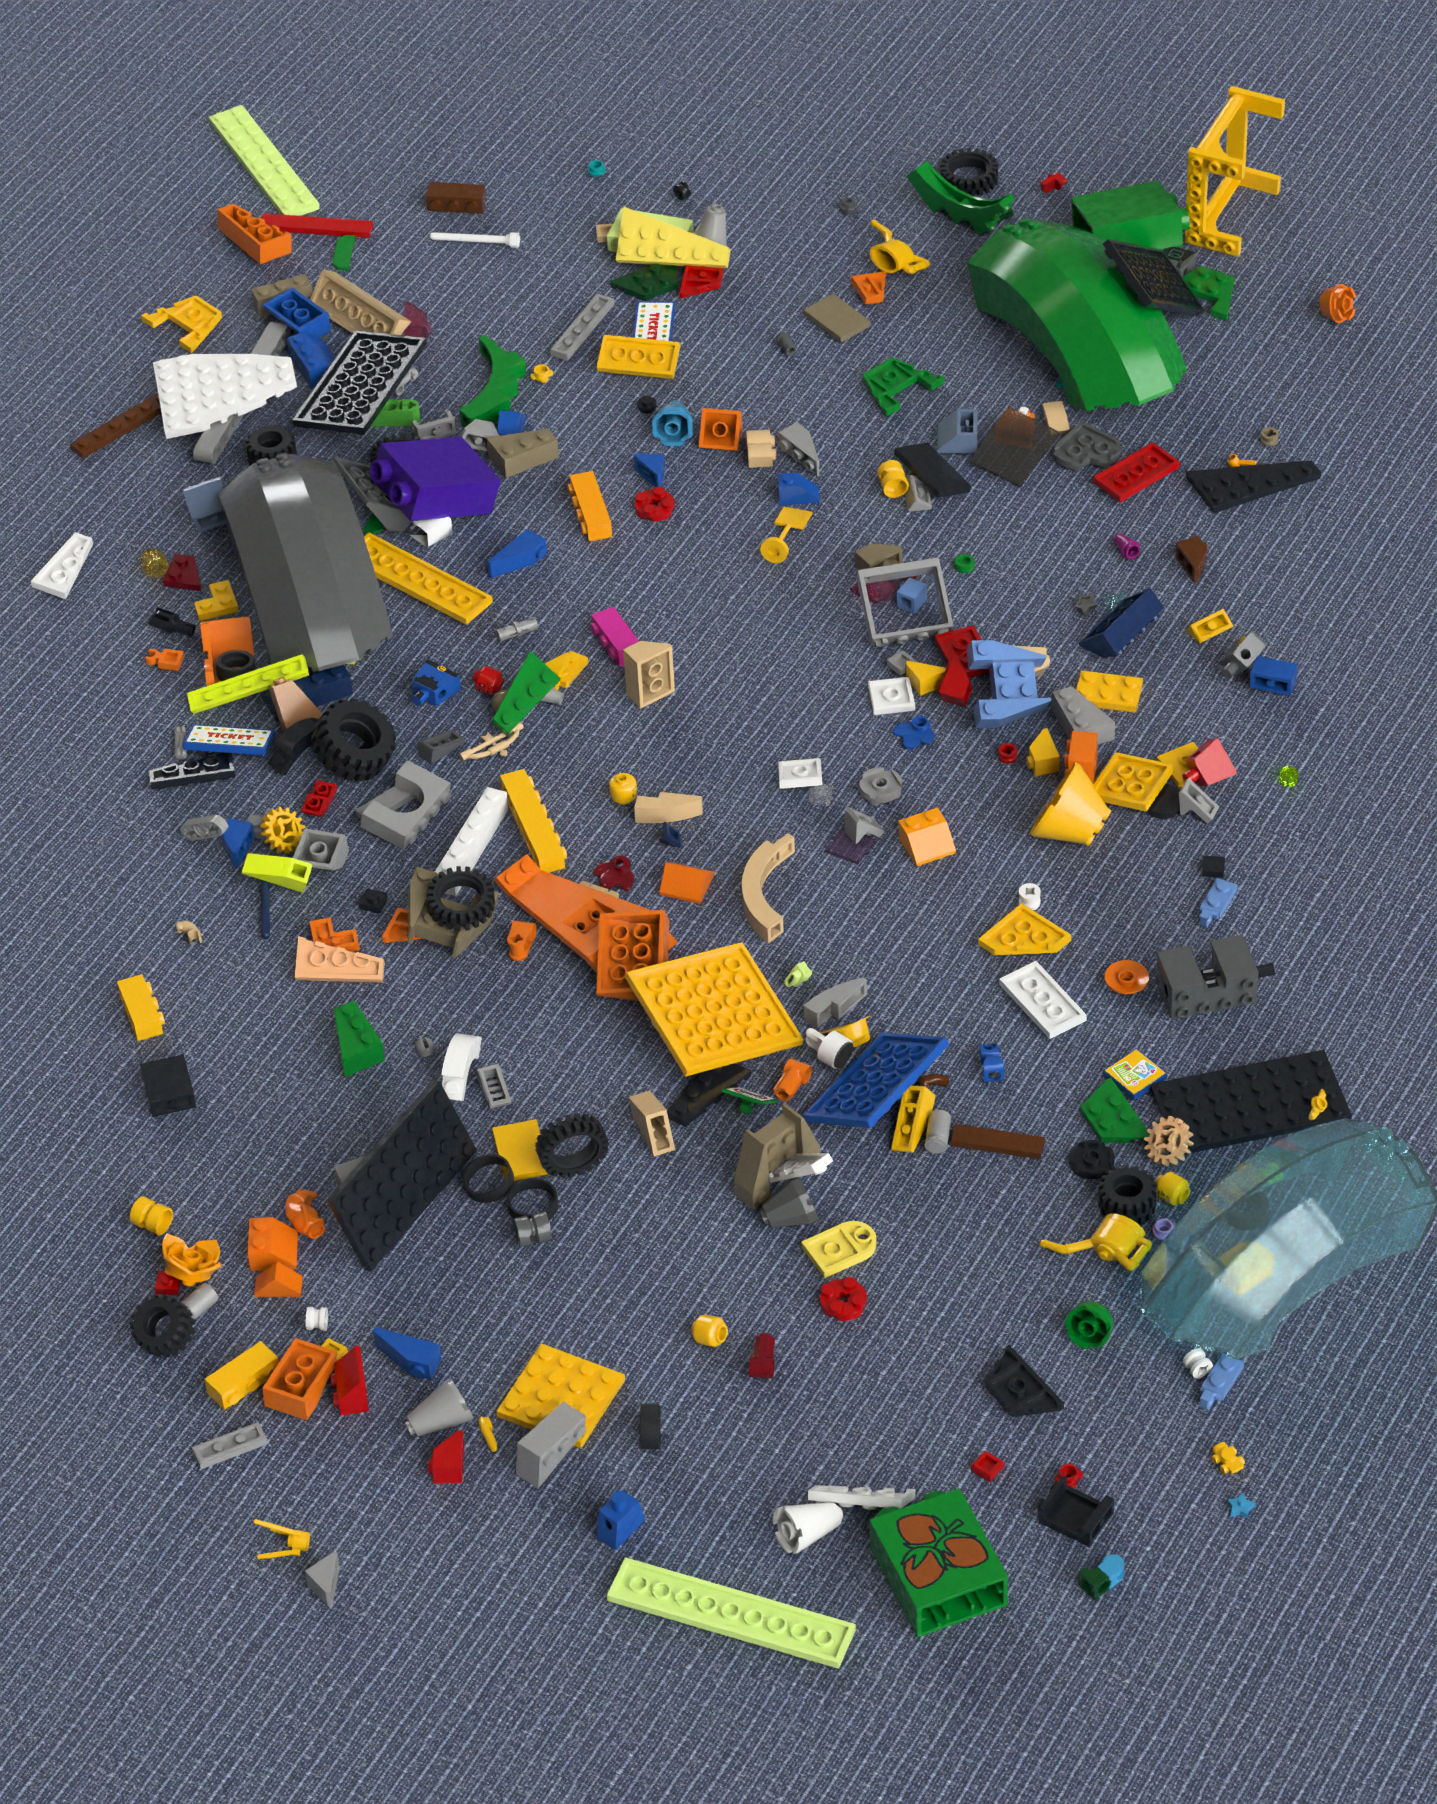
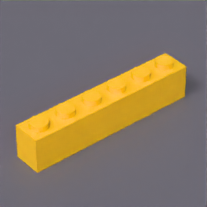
(533, 821)

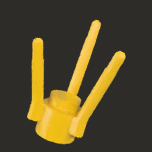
(296, 1539)

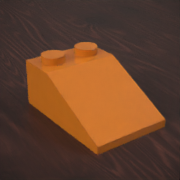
(299, 1379)

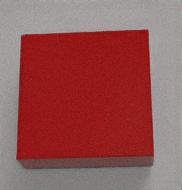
(987, 1466)

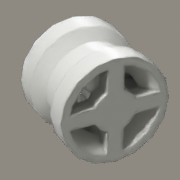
(1030, 895)
(317, 1318)
(1197, 1363)

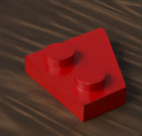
(700, 280)

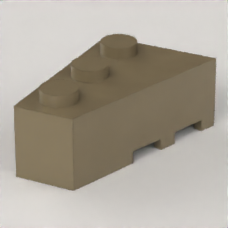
(522, 450)

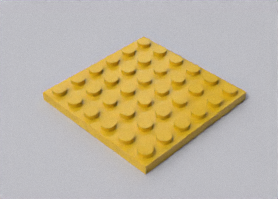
(714, 1009)

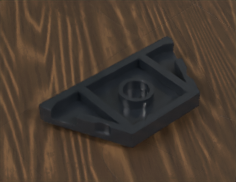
(1020, 1388)

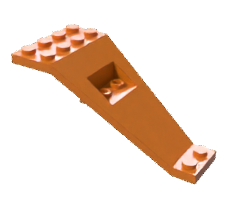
(563, 906)

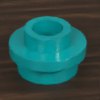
(596, 168)

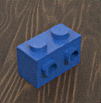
(1273, 675)

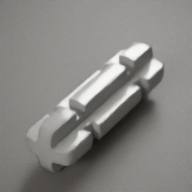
(180, 735)

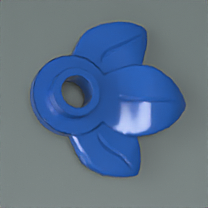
(915, 732)

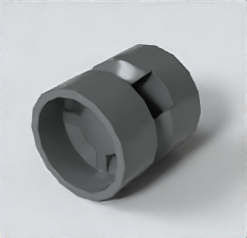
(532, 1229)

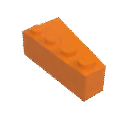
(253, 235)

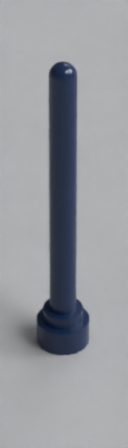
(265, 909)

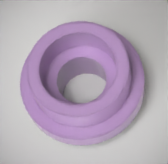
(1162, 1228)

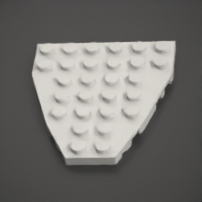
(212, 387)

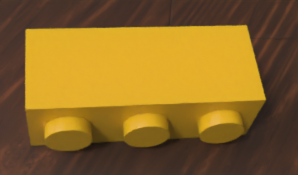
(141, 1007)
(241, 1375)

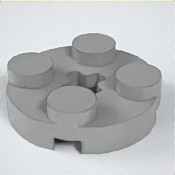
(875, 794)

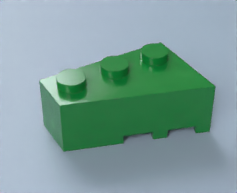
(357, 1039)

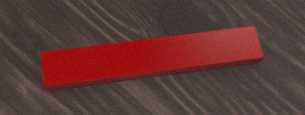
(319, 225)

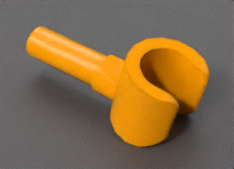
(1235, 462)

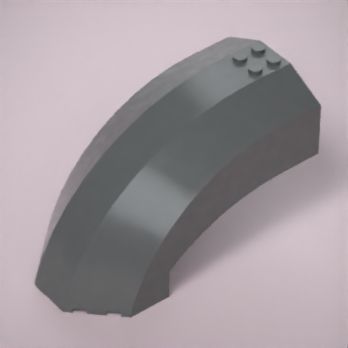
(305, 561)

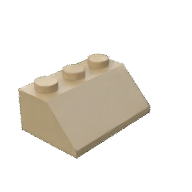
(648, 672)

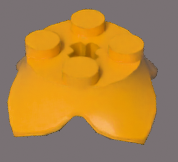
(191, 1263)

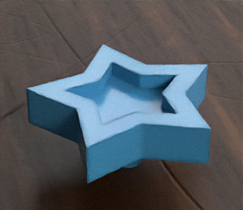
(1240, 1506)

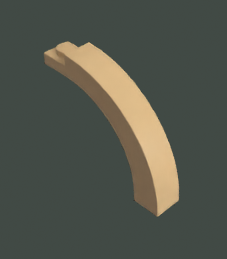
(760, 915)

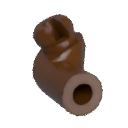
(934, 1079)

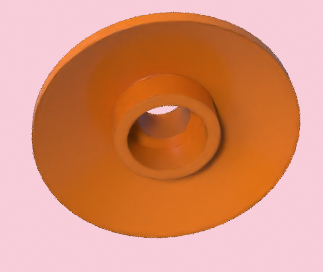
(1126, 977)

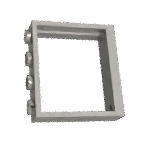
(901, 571)

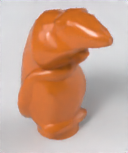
(302, 1215)

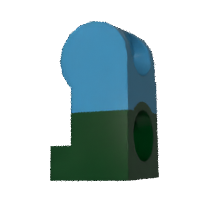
(1102, 1577)

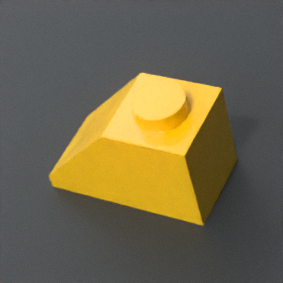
(1043, 755)

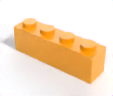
(589, 506)

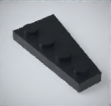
(193, 771)
(705, 1090)

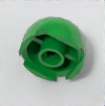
(1089, 1325)

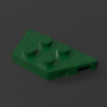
(648, 281)

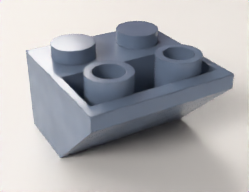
(958, 432)
(205, 504)

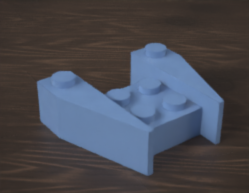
(1011, 682)

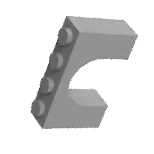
(403, 827)

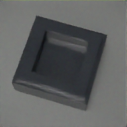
(1213, 866)

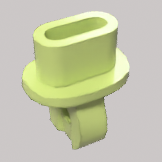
(798, 974)

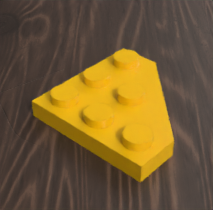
(1024, 933)

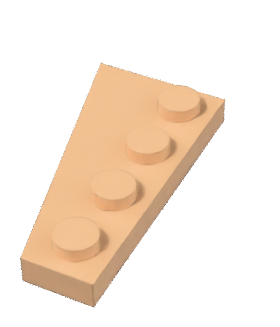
(326, 963)

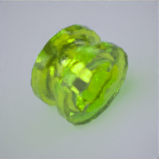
(1288, 776)

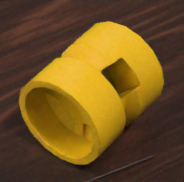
(892, 479)
(150, 1216)

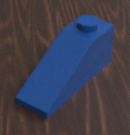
(519, 553)
(410, 1353)

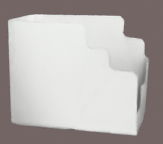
(435, 528)

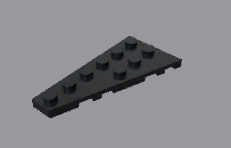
(1238, 485)

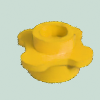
(541, 373)

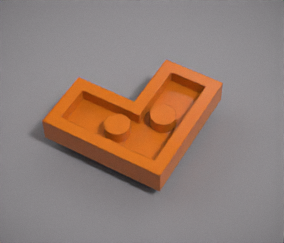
(323, 932)

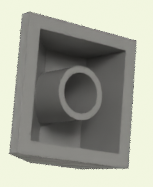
(322, 849)

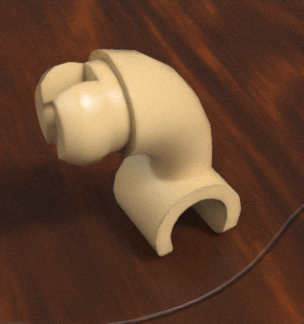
(191, 929)

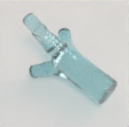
(1114, 599)

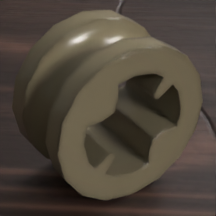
(1269, 436)

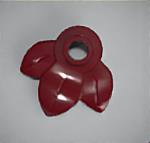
(611, 874)

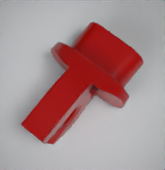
(1053, 181)

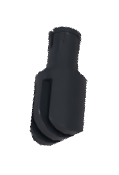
(171, 622)

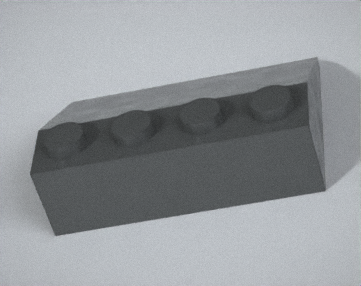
(372, 494)

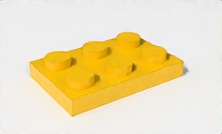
(1110, 690)

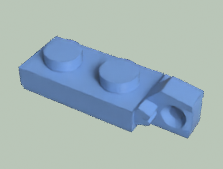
(1216, 901)
(1220, 1380)

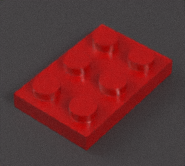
(956, 644)

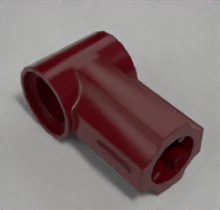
(762, 1362)

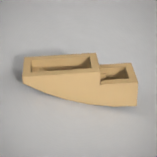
(667, 808)

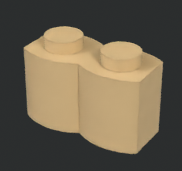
(760, 449)

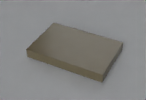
(837, 318)

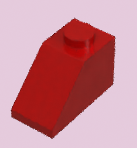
(448, 1460)

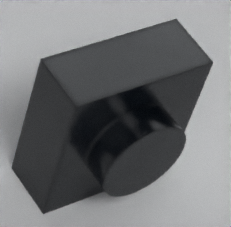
(373, 901)

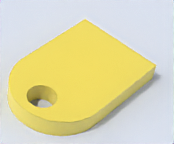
(840, 1247)

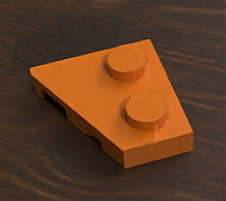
(870, 286)

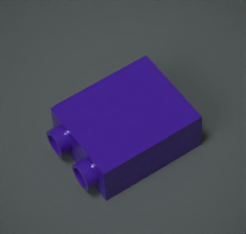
(435, 478)

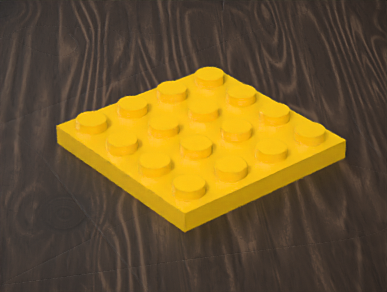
(560, 1377)

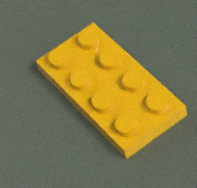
(638, 356)

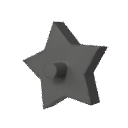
(1086, 602)

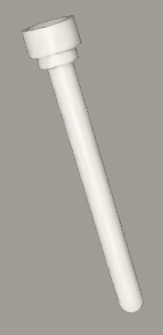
(511, 239)

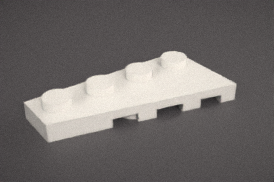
(62, 570)
(800, 1166)
(861, 1496)

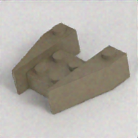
(422, 924)
(768, 1150)

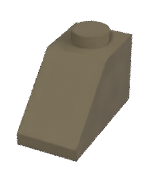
(878, 555)

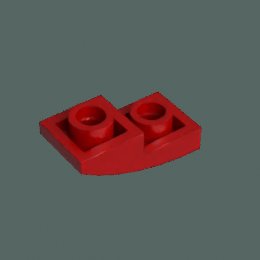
(319, 799)

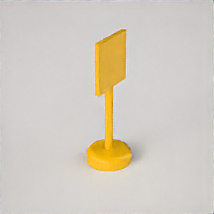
(774, 548)

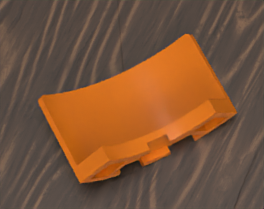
(224, 636)

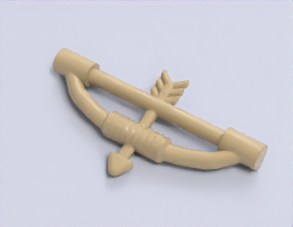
(489, 739)

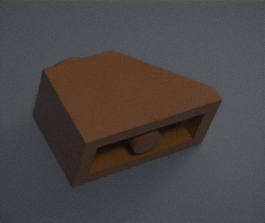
(1192, 556)

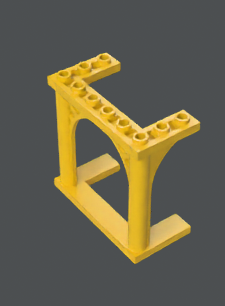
(1232, 165)

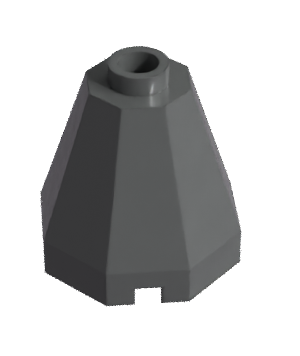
(789, 1206)

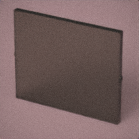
(1014, 447)

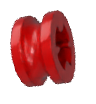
(1007, 758)

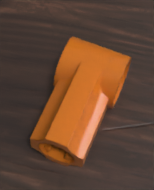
(793, 1076)

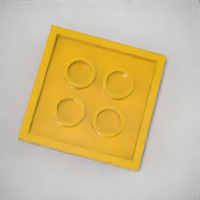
(1132, 781)

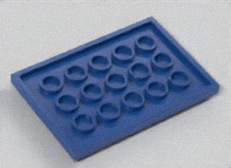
(876, 1080)

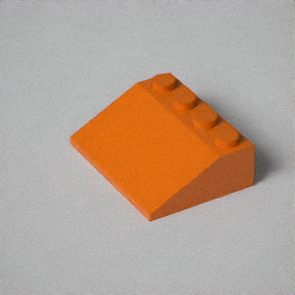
(627, 944)

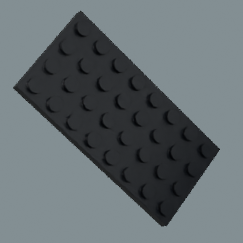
(1152, 277)
(359, 382)
(1252, 1100)
(401, 1175)

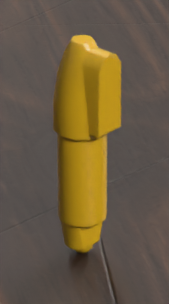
(486, 1429)

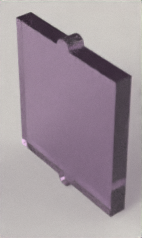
(846, 849)

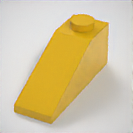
(912, 1118)

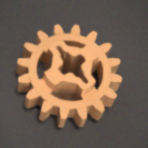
(1168, 1141)

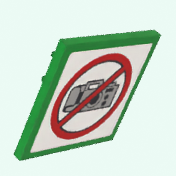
(749, 1098)

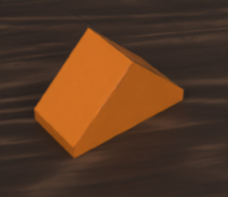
(278, 1282)

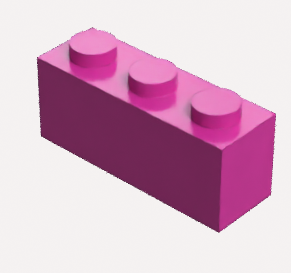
(612, 633)

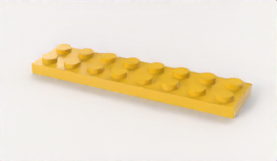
(425, 581)

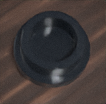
(647, 404)

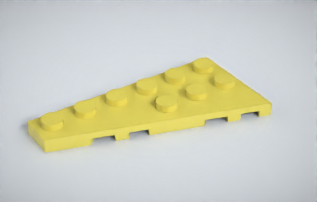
(656, 242)

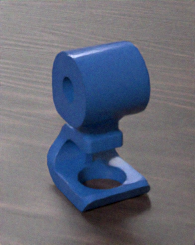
(991, 1061)

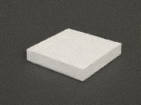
(891, 695)
(800, 773)

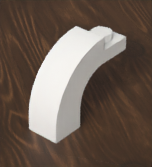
(457, 1062)

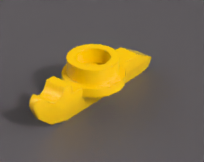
(1318, 1105)

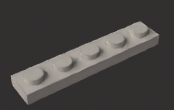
(582, 327)

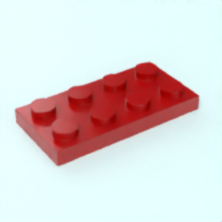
(1136, 472)

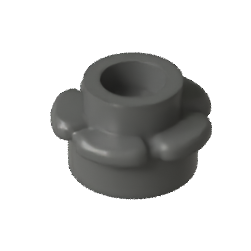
(848, 206)

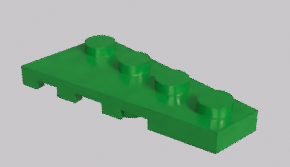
(527, 690)

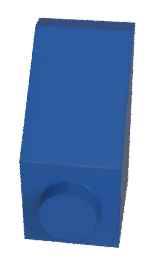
(511, 422)
(796, 489)
(237, 840)

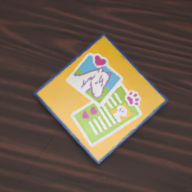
(1135, 1074)

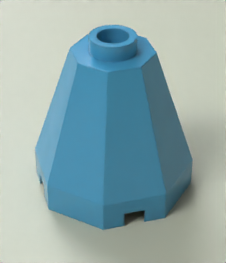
(673, 424)

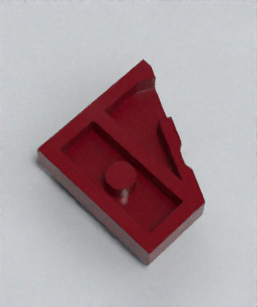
(183, 573)

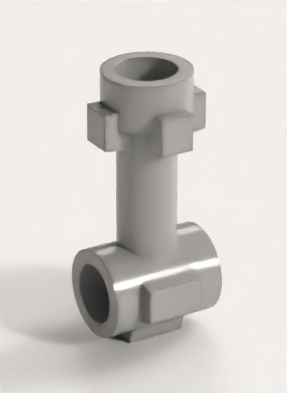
(409, 377)

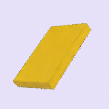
(517, 1146)

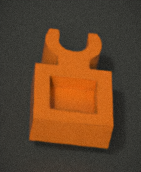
(167, 659)

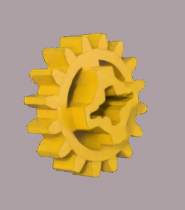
(283, 830)

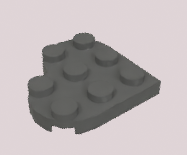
(1087, 446)

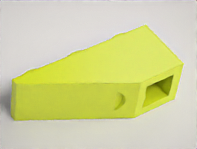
(278, 870)

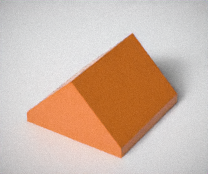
(720, 429)
(685, 882)

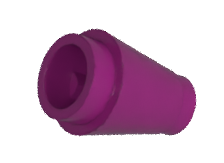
(1128, 547)

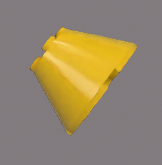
(1073, 811)

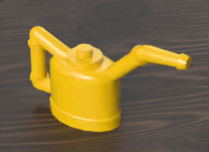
(895, 254)
(1112, 1241)

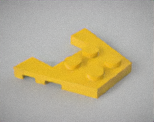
(190, 314)

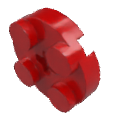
(645, 500)
(841, 1288)

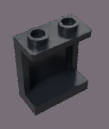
(168, 1085)
(1074, 1512)

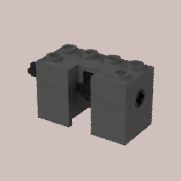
(1225, 985)

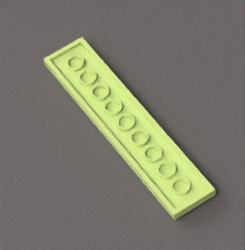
(263, 162)
(731, 1612)

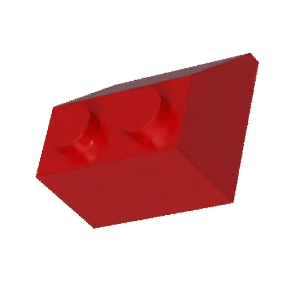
(350, 1383)

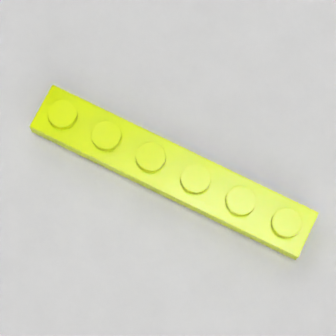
(246, 684)

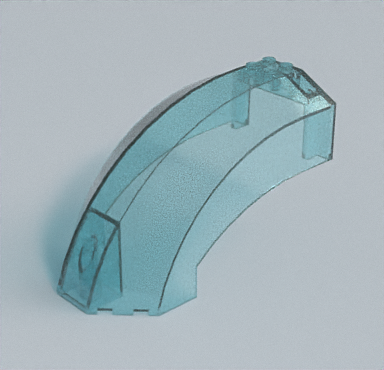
(1285, 1232)

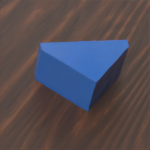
(650, 467)

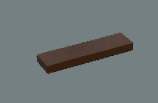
(998, 1141)

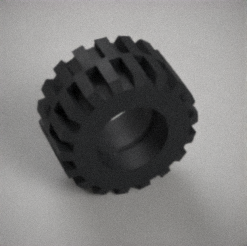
(269, 442)
(1128, 1182)
(147, 1318)

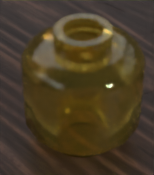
(154, 563)

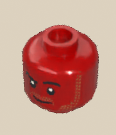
(488, 680)

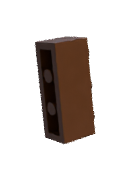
(456, 197)

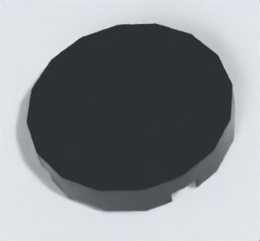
(1166, 803)
(1091, 1159)

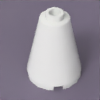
(805, 1524)

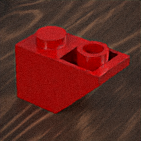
(956, 685)

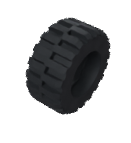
(365, 723)

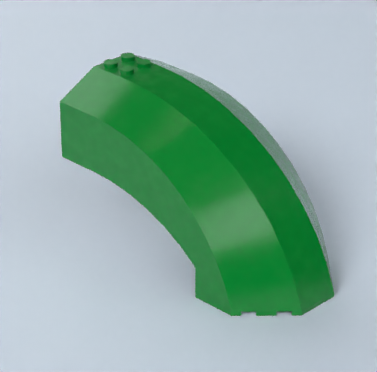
(1078, 312)

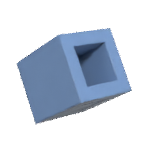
(912, 595)

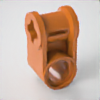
(520, 939)

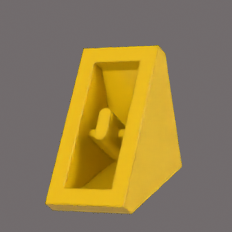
(924, 677)

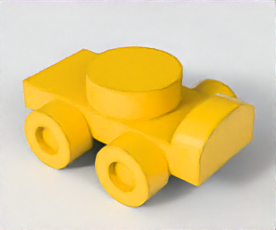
(1228, 1457)

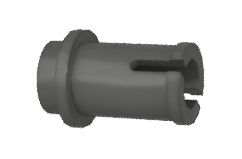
(784, 339)

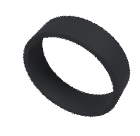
(477, 1164)
(532, 1183)

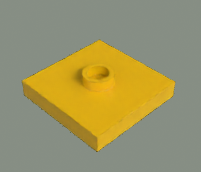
(1178, 759)

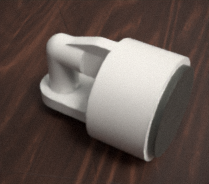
(832, 1049)

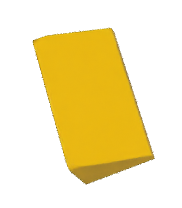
(1210, 626)

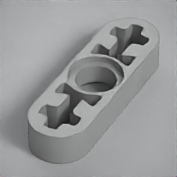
(204, 827)

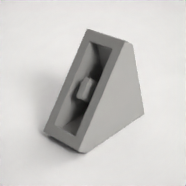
(323, 1578)

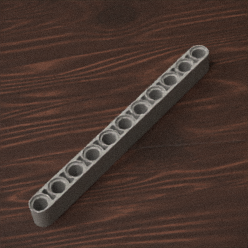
(215, 439)

